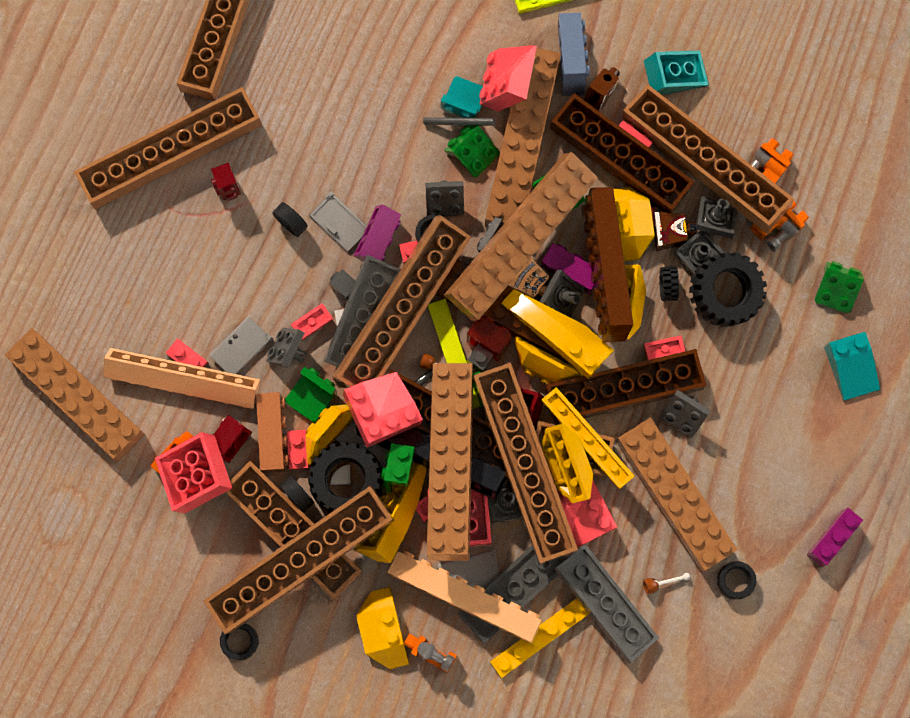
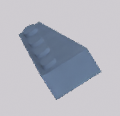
(572, 53)

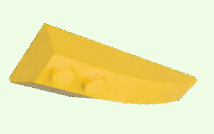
(565, 335)
(402, 506)

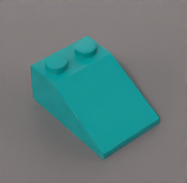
(675, 71)
(853, 365)

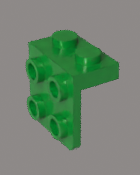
(473, 149)
(839, 287)
(311, 394)
(398, 467)

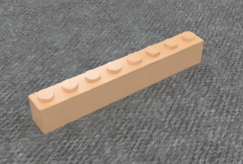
(181, 378)
(465, 597)

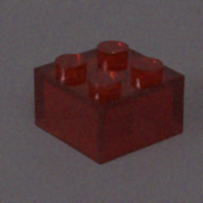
(489, 336)

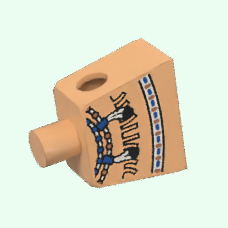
(530, 280)

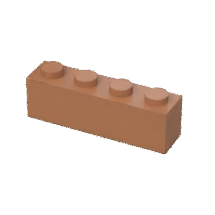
(271, 432)

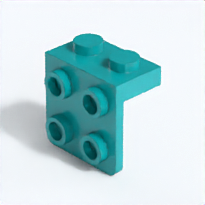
(462, 98)

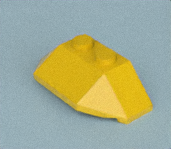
(634, 222)
(637, 295)
(542, 364)
(325, 431)
(567, 463)
(382, 630)

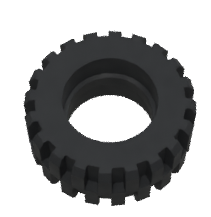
(751, 284)
(334, 455)

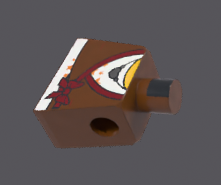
(602, 88)
(671, 230)

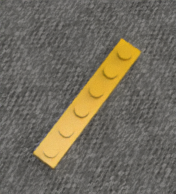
(591, 441)
(546, 633)

